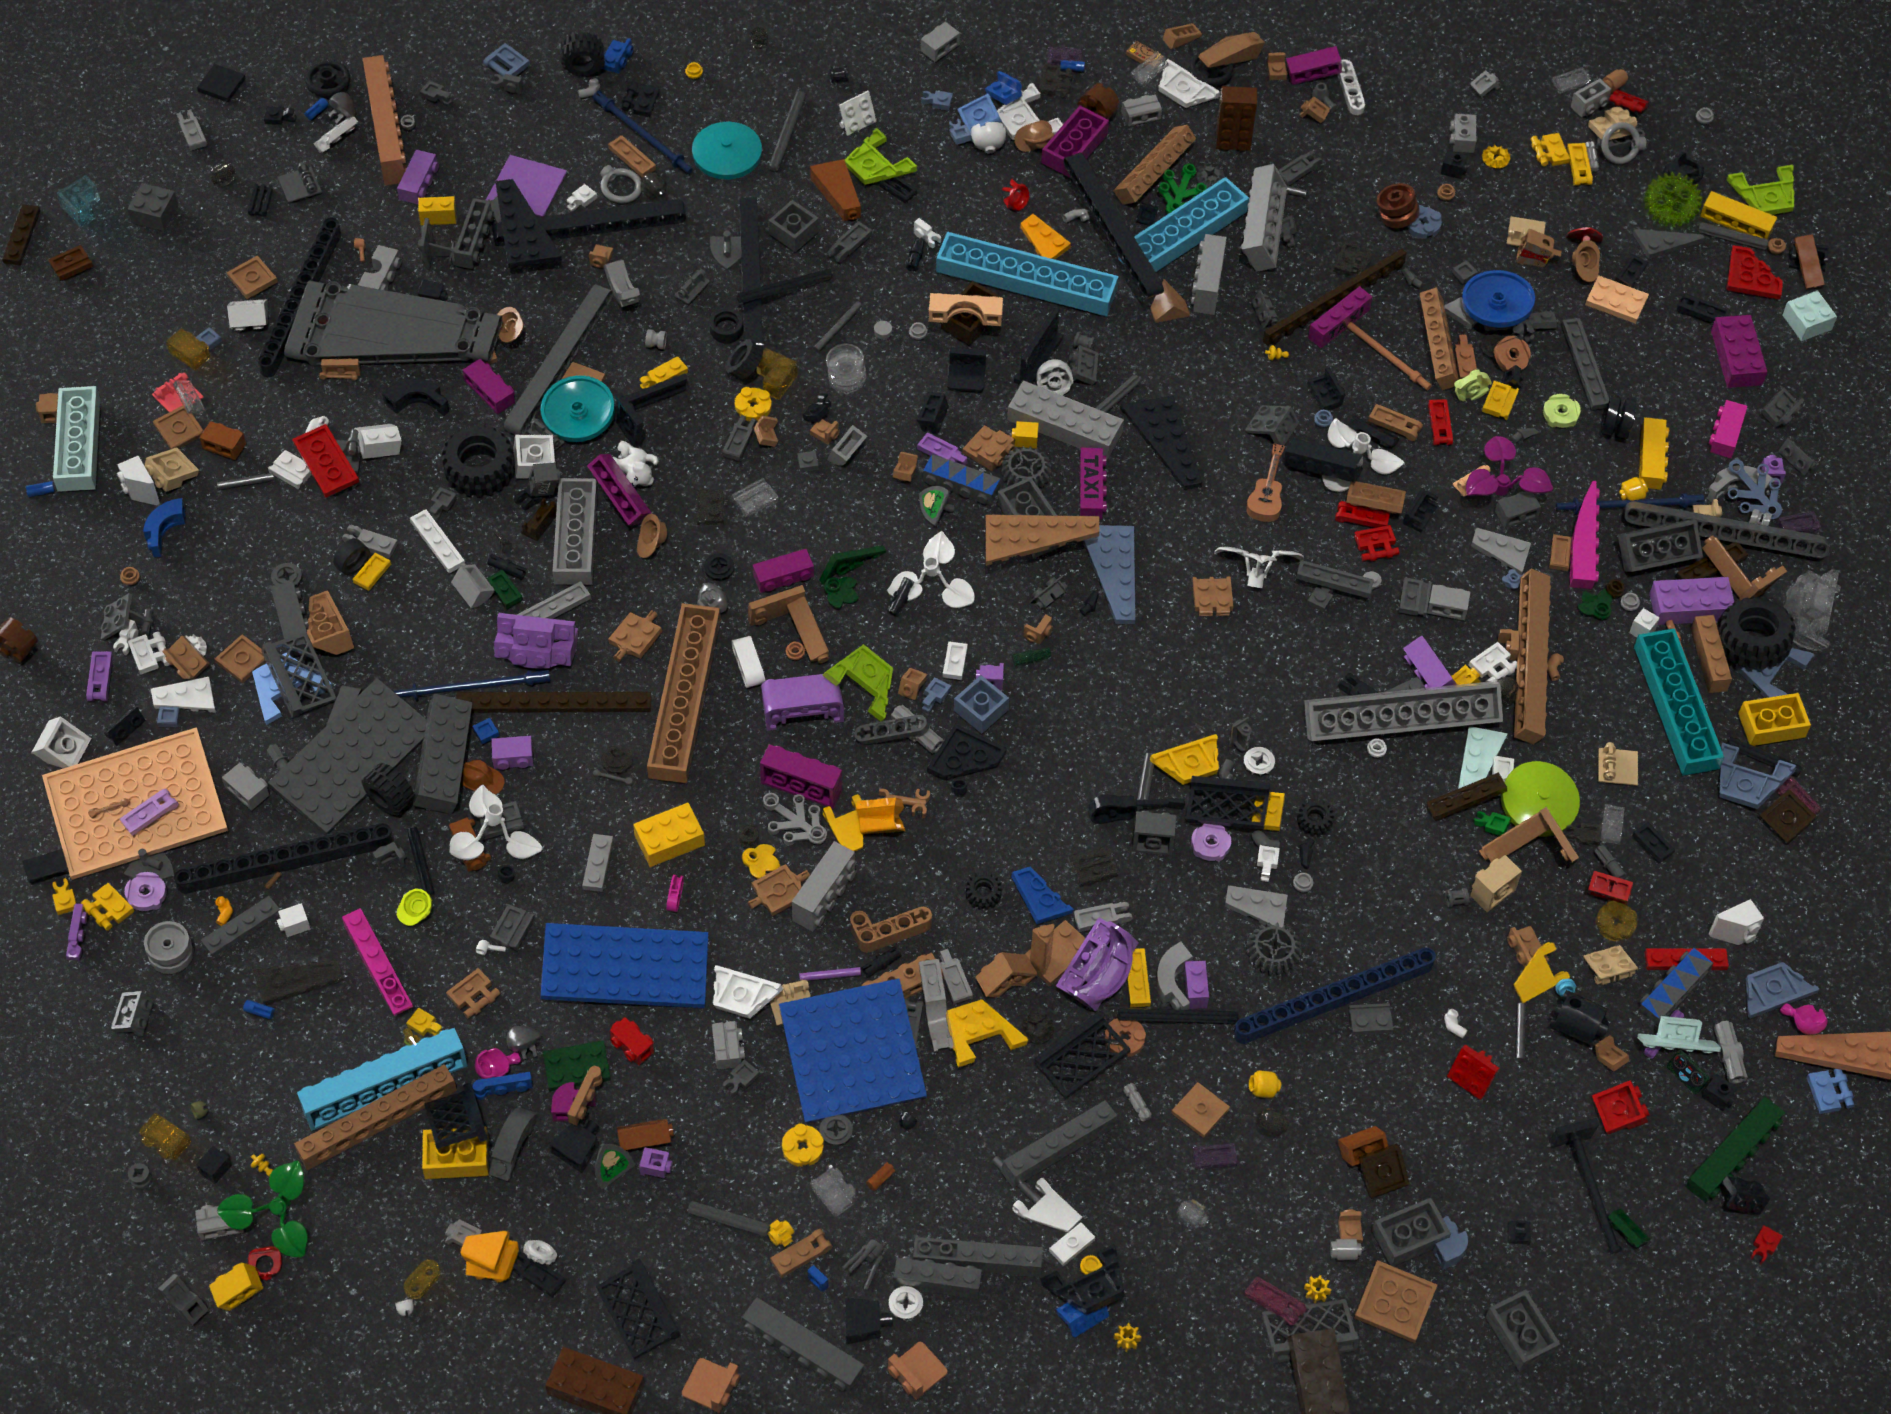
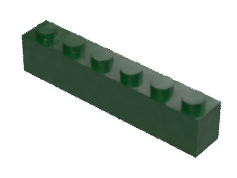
(1735, 1149)

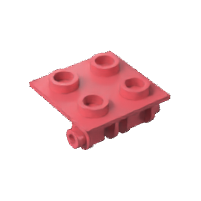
(167, 395)

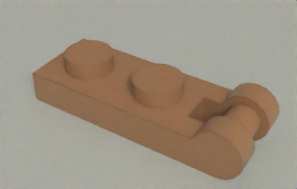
(1395, 422)
(585, 1094)
(800, 1253)

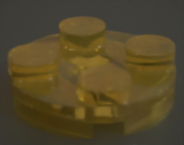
(1620, 911)

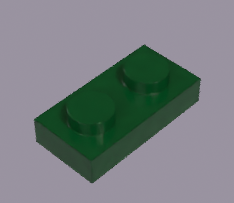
(505, 589)
(1624, 1223)

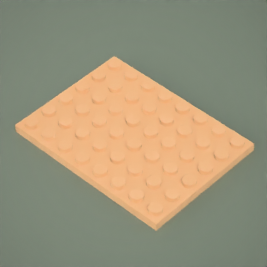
(134, 774)

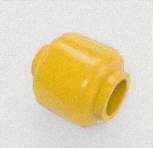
(1633, 489)
(1264, 1084)

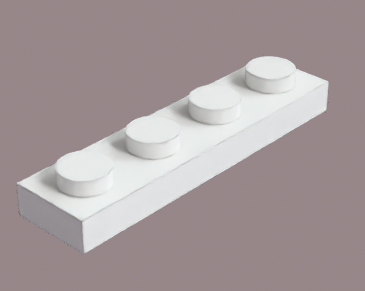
(437, 541)

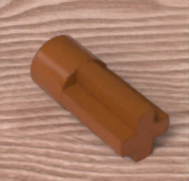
(880, 1176)

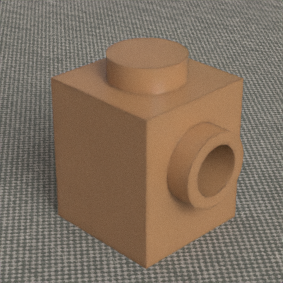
(47, 407)

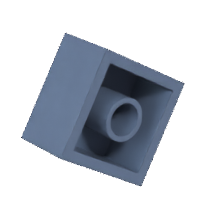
(981, 704)

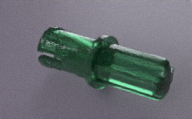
(1031, 656)

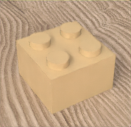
(1495, 883)

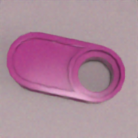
(675, 893)

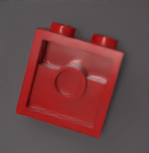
(1621, 1107)

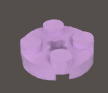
(1207, 851)
(149, 901)

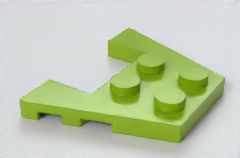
(872, 166)
(1768, 197)
(867, 671)

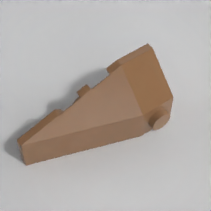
(1233, 50)
(326, 625)

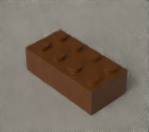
(1236, 118)
(594, 1384)

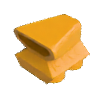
(880, 815)
(489, 1255)

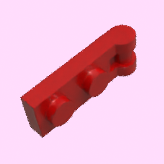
(1440, 422)
(1362, 515)

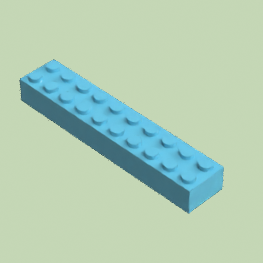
(1027, 273)

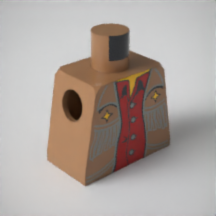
(1537, 249)

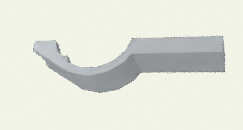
(935, 1004)

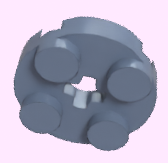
(1430, 228)

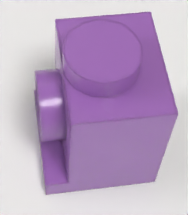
(1775, 466)
(993, 674)
(655, 1157)

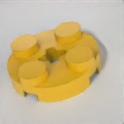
(750, 395)
(805, 1156)

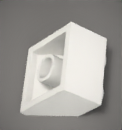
(248, 313)
(379, 440)
(530, 451)
(137, 481)
(61, 743)
(1737, 924)

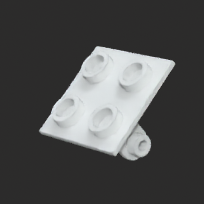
(857, 113)

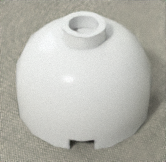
(988, 137)
(1055, 376)

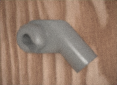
(591, 90)
(1082, 213)

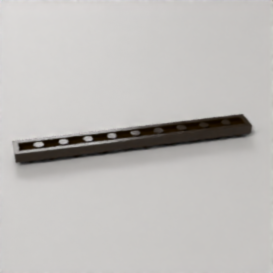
(1330, 299)
(557, 701)

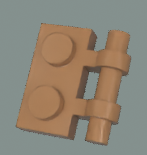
(468, 989)

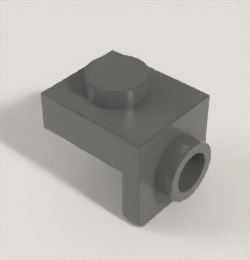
(387, 854)

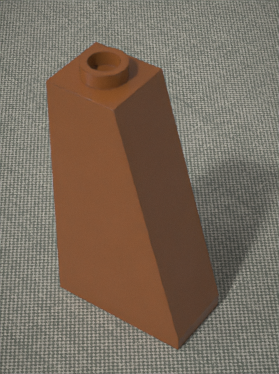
(837, 187)

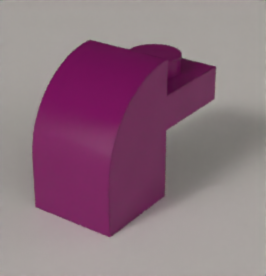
(563, 1100)

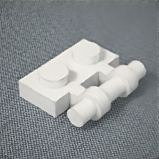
(143, 654)
(1492, 658)

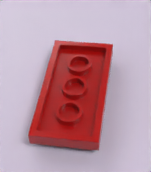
(325, 460)

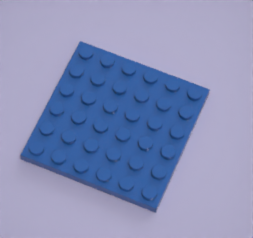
(852, 1050)

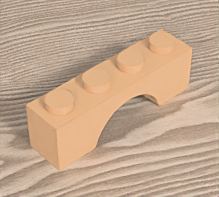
(944, 306)

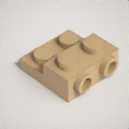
(1612, 116)
(170, 469)

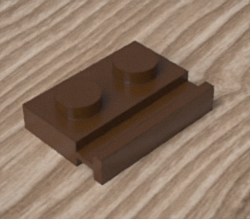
(70, 262)

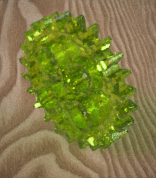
(1680, 187)

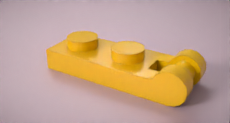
(1579, 164)

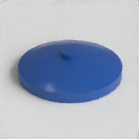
(1498, 298)

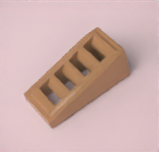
(1174, 36)

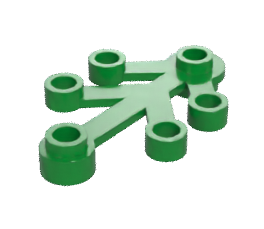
(1187, 172)

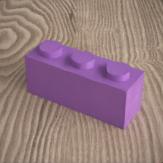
(417, 176)
(1427, 664)

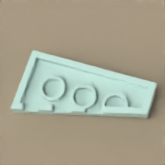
(1479, 752)

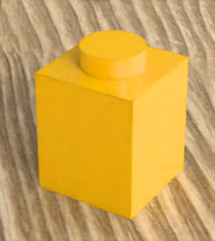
(1025, 434)

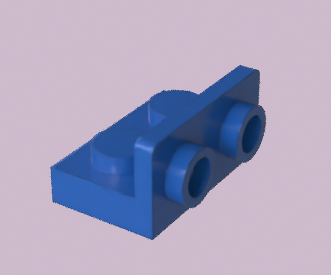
(617, 55)
(1005, 89)
(1079, 1321)

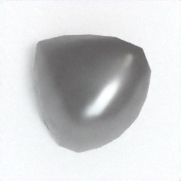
(342, 106)
(712, 596)
(521, 1038)

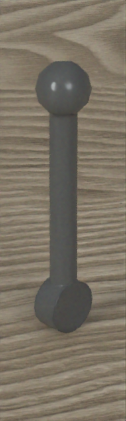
(628, 781)

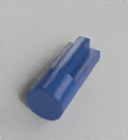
(1076, 66)
(318, 107)
(39, 489)
(258, 1009)

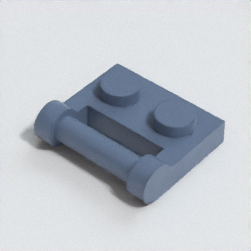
(509, 58)

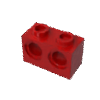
(1610, 887)

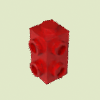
(633, 1043)

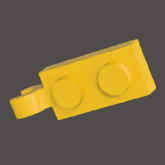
(664, 372)

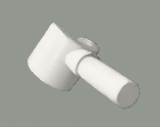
(483, 946)

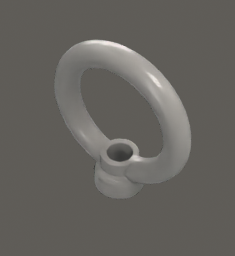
(1638, 143)
(609, 174)

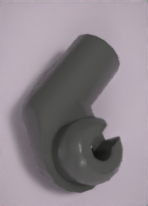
(1225, 770)
(1261, 839)

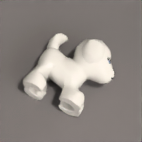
(633, 464)

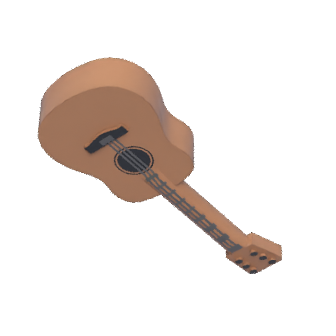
(1265, 501)

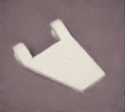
(1049, 1210)

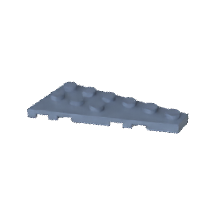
(1115, 568)

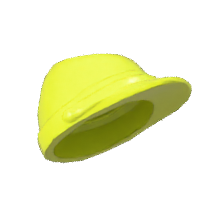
(414, 907)

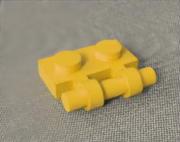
(1554, 147)
(112, 902)

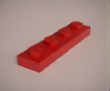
(1667, 957)

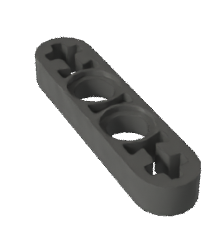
(891, 726)

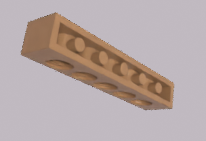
(1154, 164)
(1439, 338)

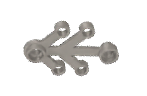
(795, 821)

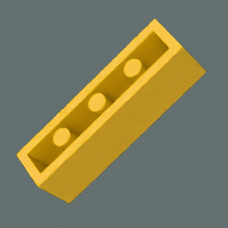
(1738, 216)
(1652, 452)

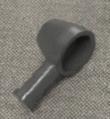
(1321, 93)

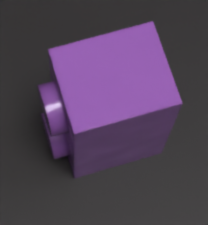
(512, 752)
(1196, 984)

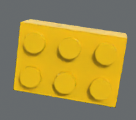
(1774, 719)
(669, 834)
(460, 1159)

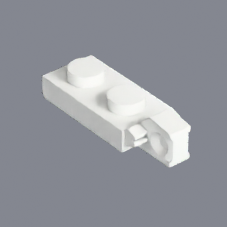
(335, 134)

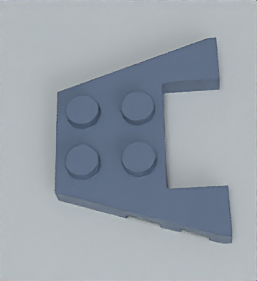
(1763, 677)
(1747, 785)

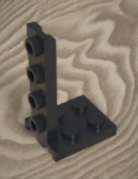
(627, 418)

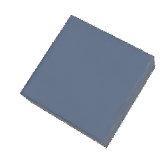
(210, 338)
(168, 716)

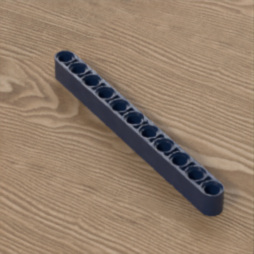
(1329, 1002)

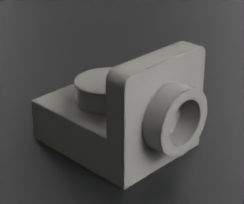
(1485, 83)
(458, 1231)

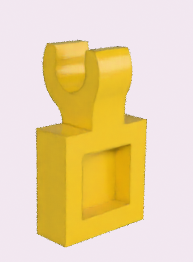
(423, 1022)

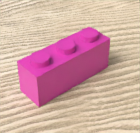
(1727, 428)

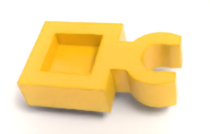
(64, 898)

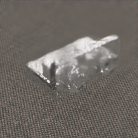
(834, 1191)

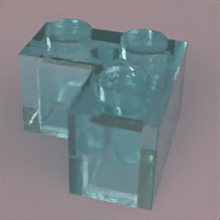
(77, 200)

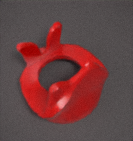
(1016, 200)
(270, 1251)

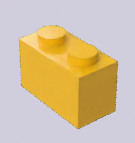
(438, 210)
(235, 1286)

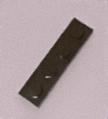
(21, 234)
(1706, 569)
(1466, 796)

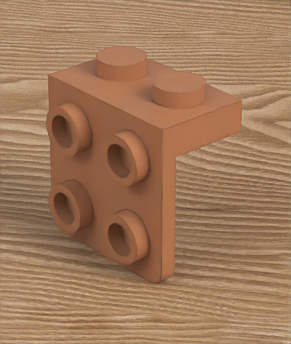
(917, 1369)
(711, 1384)

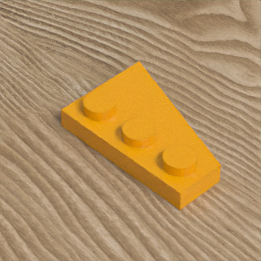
(1044, 238)

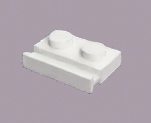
(290, 469)

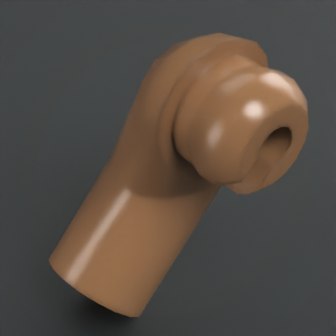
(1553, 663)

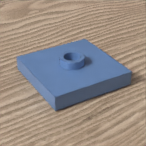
(979, 112)

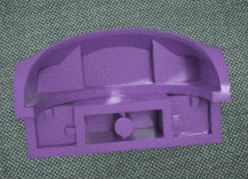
(534, 641)
(1099, 966)

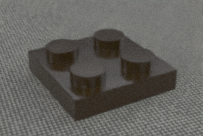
(1788, 816)
(1384, 1170)

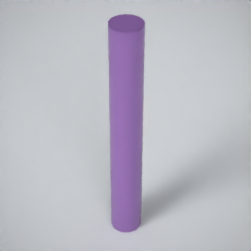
(830, 974)

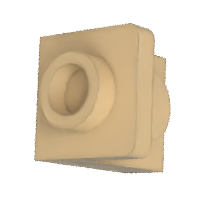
(1713, 509)

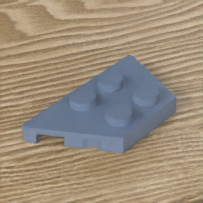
(1774, 988)

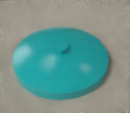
(727, 150)
(577, 408)

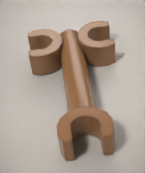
(918, 802)

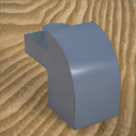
(1451, 1250)

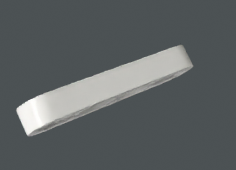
(1351, 87)

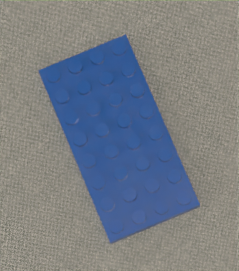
(624, 965)

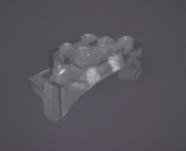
(1812, 600)

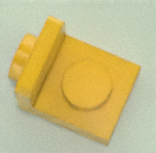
(1466, 676)

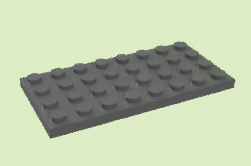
(329, 771)

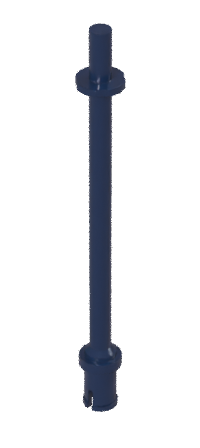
(609, 105)
(1683, 500)
(528, 678)

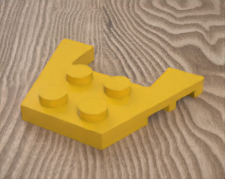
(977, 1022)

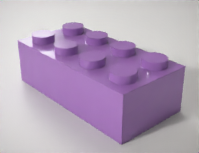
(1690, 598)

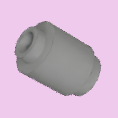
(1345, 1249)

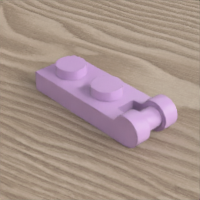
(148, 811)

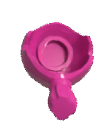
(1806, 1018)
(494, 1063)

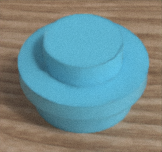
(1563, 985)

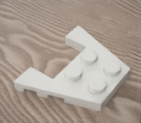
(1020, 114)

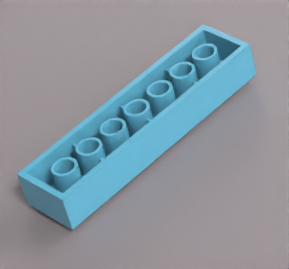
(1191, 221)
(372, 1080)

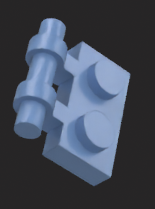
(1824, 1093)

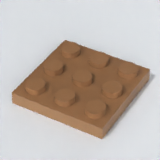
(1395, 1301)

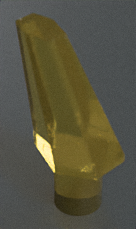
(410, 1039)

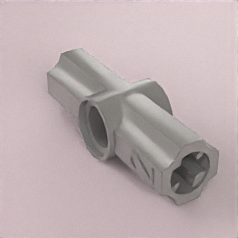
(929, 740)
(1731, 1052)

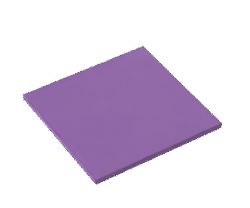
(535, 181)

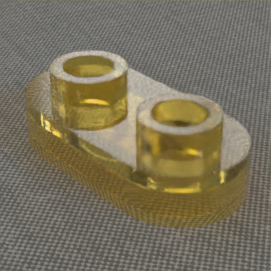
(420, 1279)

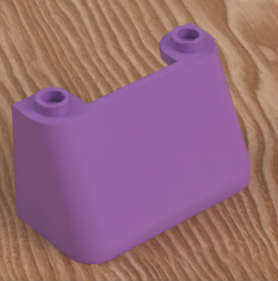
(800, 698)

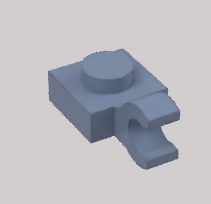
(936, 691)

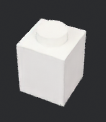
(1644, 623)
(293, 920)

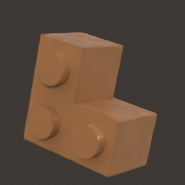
(1005, 971)

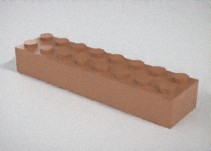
(385, 119)

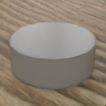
(883, 329)

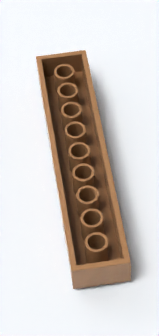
(684, 693)

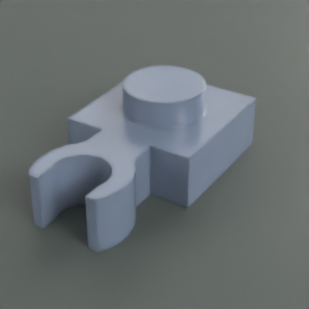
(939, 100)
(959, 133)

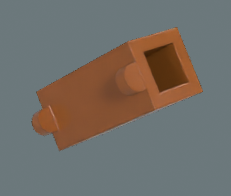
(465, 825)
(645, 1134)

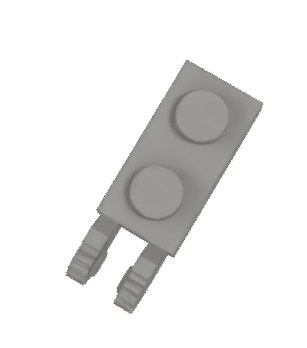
(192, 131)
(375, 542)
(1087, 917)

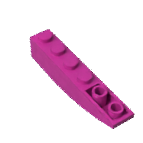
(1584, 543)
(376, 961)

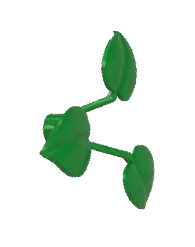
(289, 1183)

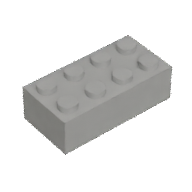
(1208, 274)
(824, 886)

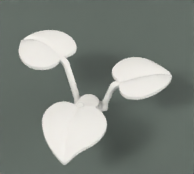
(1343, 435)
(937, 551)
(1257, 576)
(484, 803)

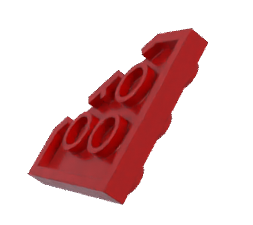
(1751, 275)

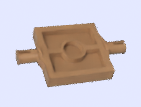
(635, 635)
(777, 889)

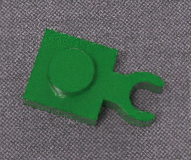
(1493, 824)

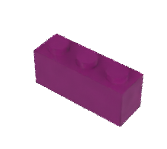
(1314, 65)
(489, 386)
(783, 570)

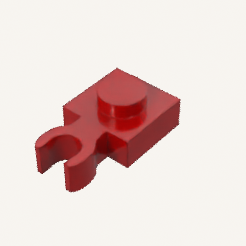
(1766, 1242)

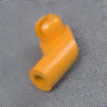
(225, 909)

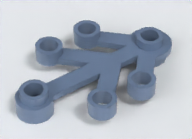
(1756, 492)

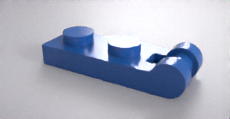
(502, 1084)

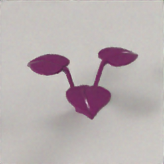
(1500, 449)

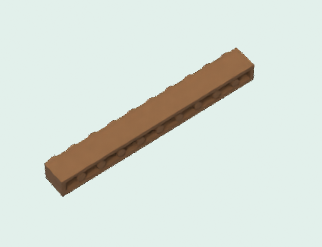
(1532, 656)

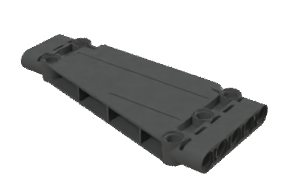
(387, 327)

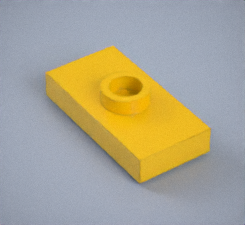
(371, 571)

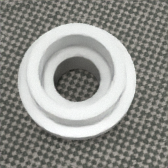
(1377, 743)

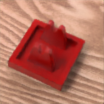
(1473, 1071)

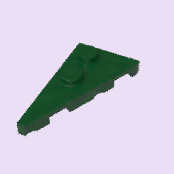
(848, 561)

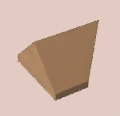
(1168, 305)

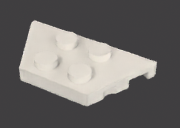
(1184, 87)
(742, 992)

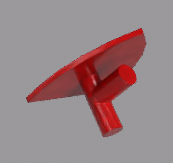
(1585, 234)

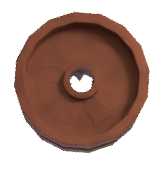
(1398, 205)

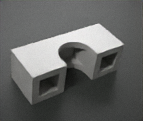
(386, 262)

